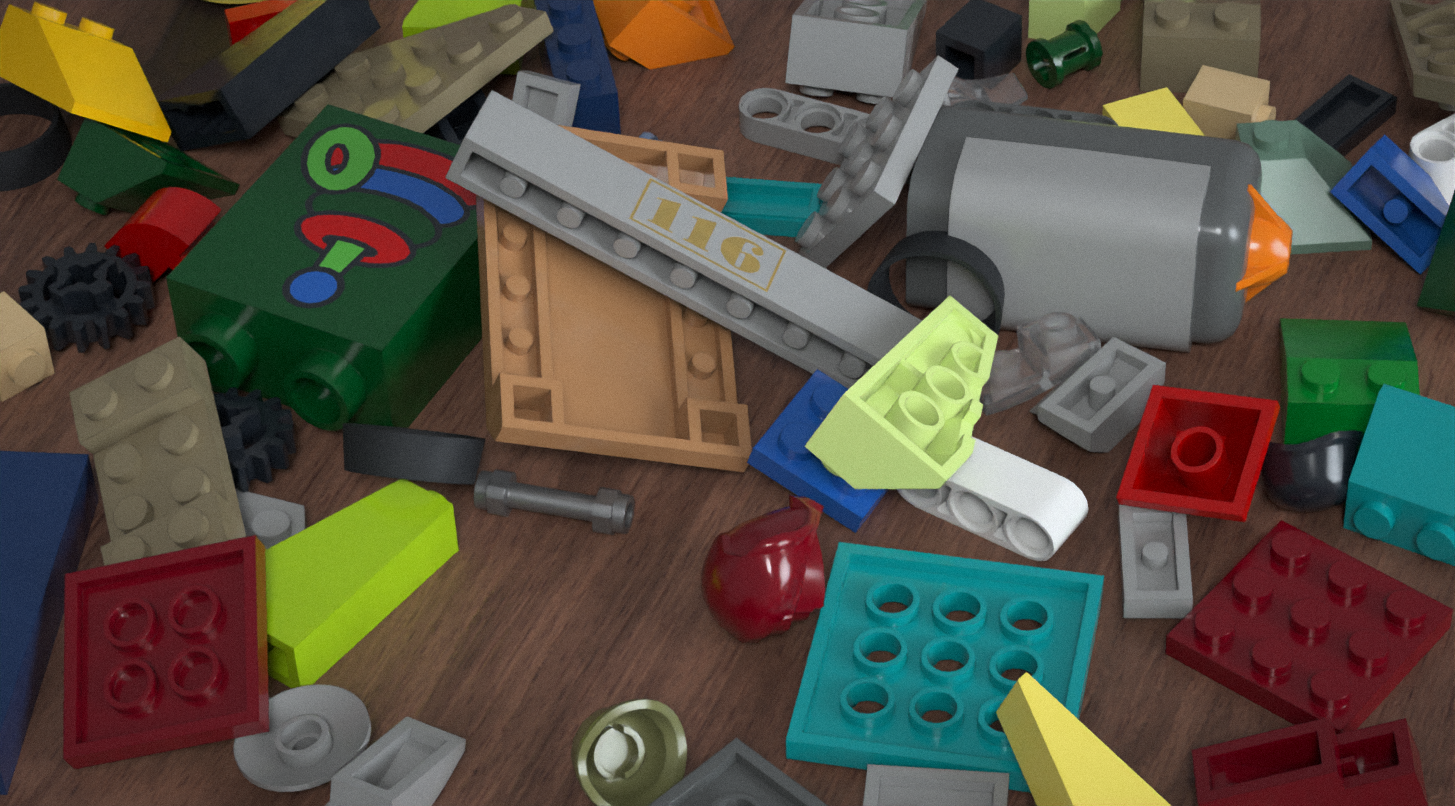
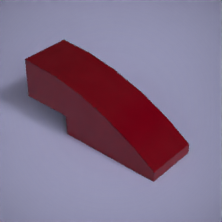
(1313, 768)

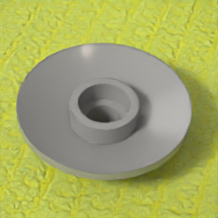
(308, 739)

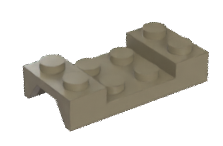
(158, 455)

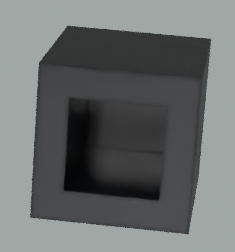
(981, 40)

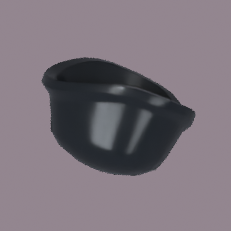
(1311, 473)

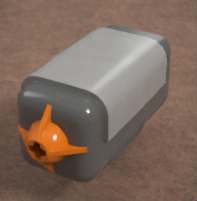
(1095, 220)

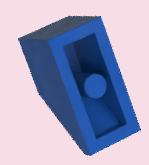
(1395, 202)

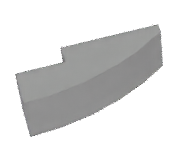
(400, 768)

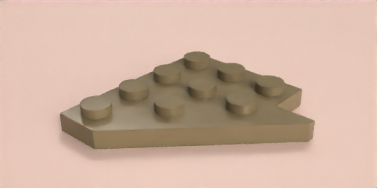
(1427, 48)
(423, 74)

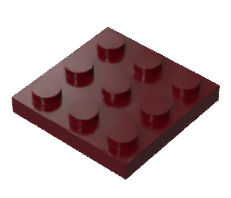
(1308, 631)
(165, 652)

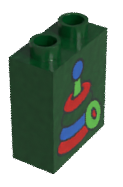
(339, 276)

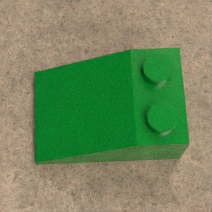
(1336, 371)

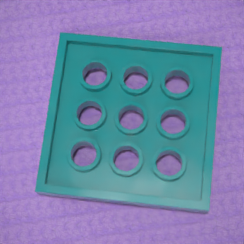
(908, 686)

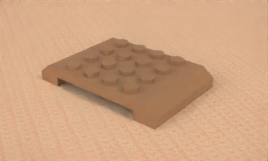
(596, 356)

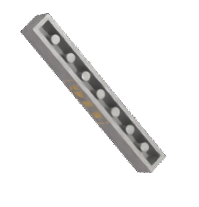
(675, 243)

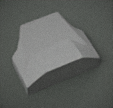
(1102, 397)

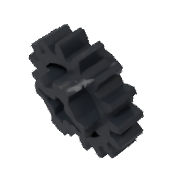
(88, 296)
(255, 435)

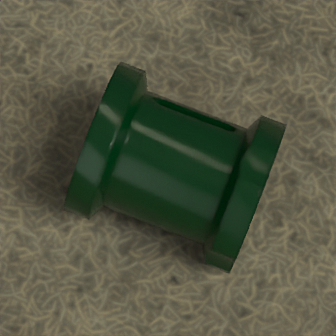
(1064, 54)

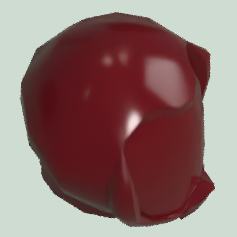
(766, 572)

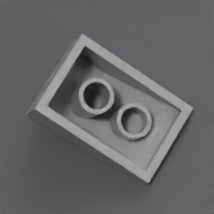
(853, 46)

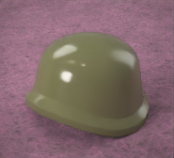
(629, 753)

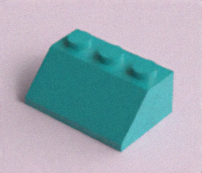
(1406, 476)

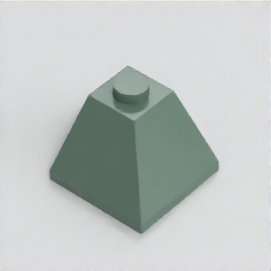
(1297, 185)

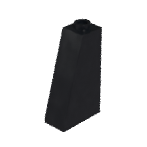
(264, 72)

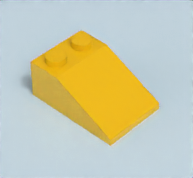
(79, 69)

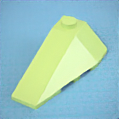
(914, 409)

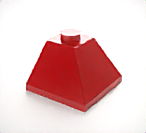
(1198, 453)

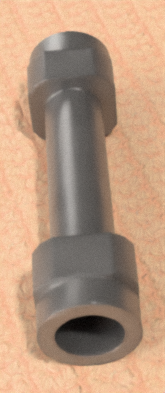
(500, 492)

